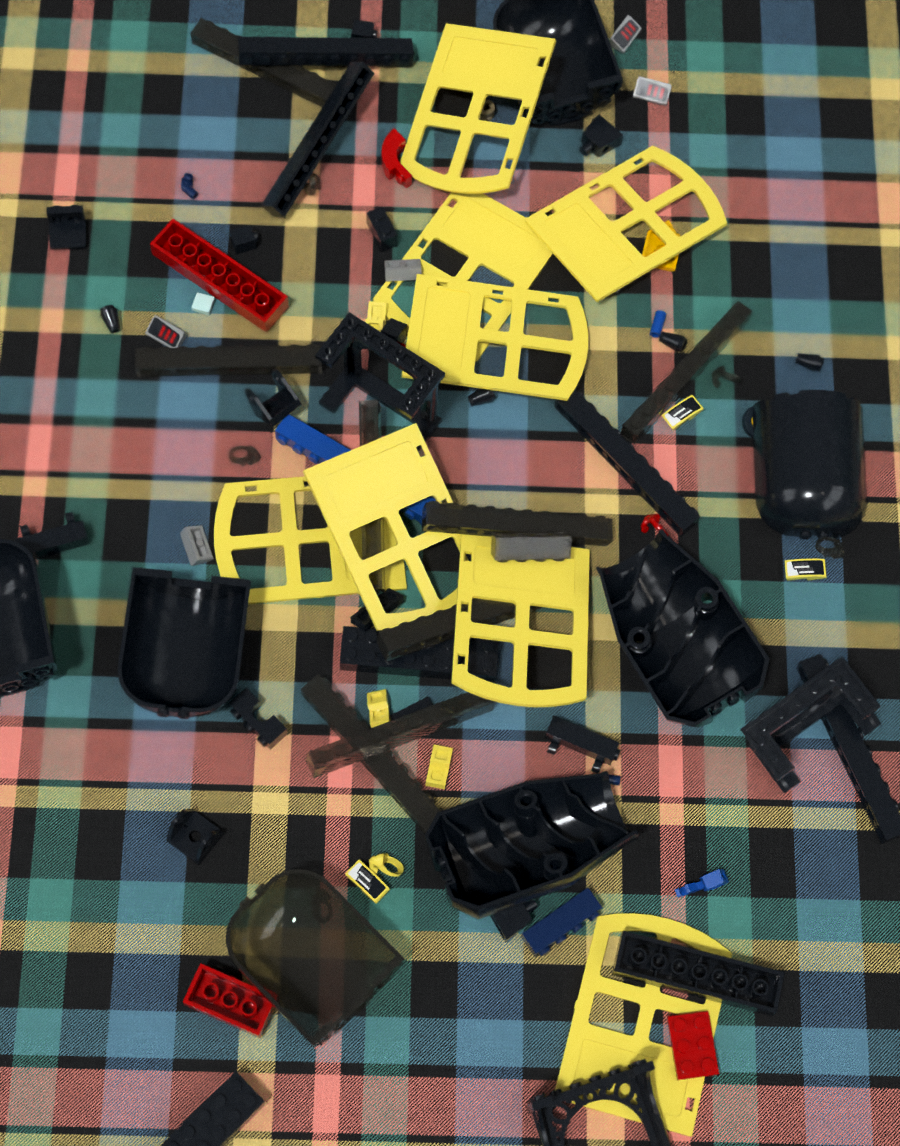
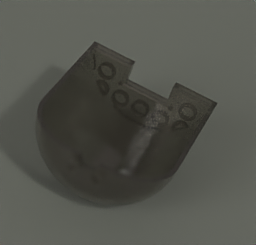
(309, 953)

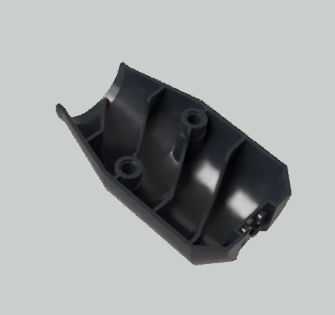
(691, 651)
(525, 841)

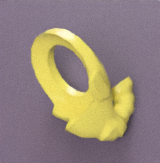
(380, 859)

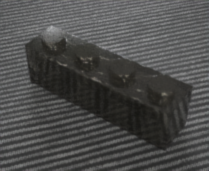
(531, 545)

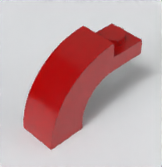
(392, 147)

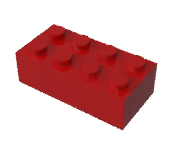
(228, 1001)

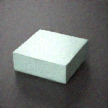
(203, 303)

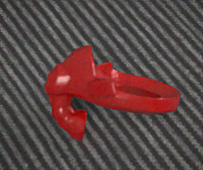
(654, 521)

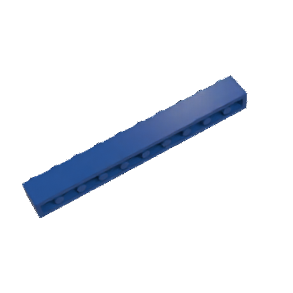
(321, 448)

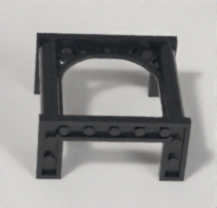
(419, 401)
(803, 708)
(639, 1082)

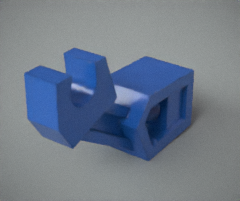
(707, 882)

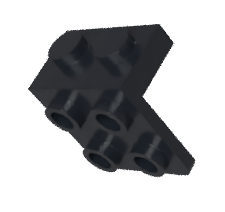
(66, 227)

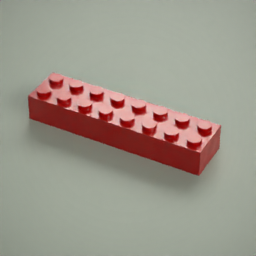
(219, 275)

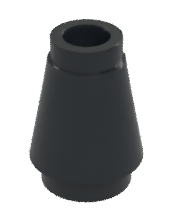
(110, 317)
(673, 341)
(810, 361)
(481, 396)

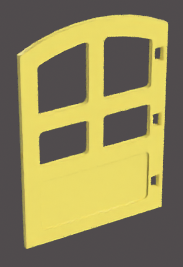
(484, 65)
(489, 238)
(594, 245)
(447, 331)
(375, 485)
(290, 539)
(525, 584)
(597, 1050)

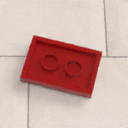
(692, 1045)

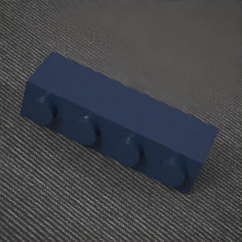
(561, 922)

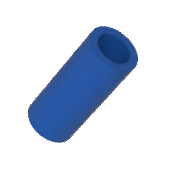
(657, 324)

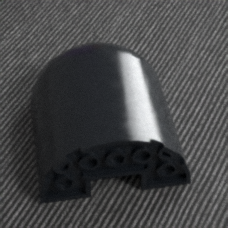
(582, 64)
(810, 463)
(25, 631)
(182, 642)

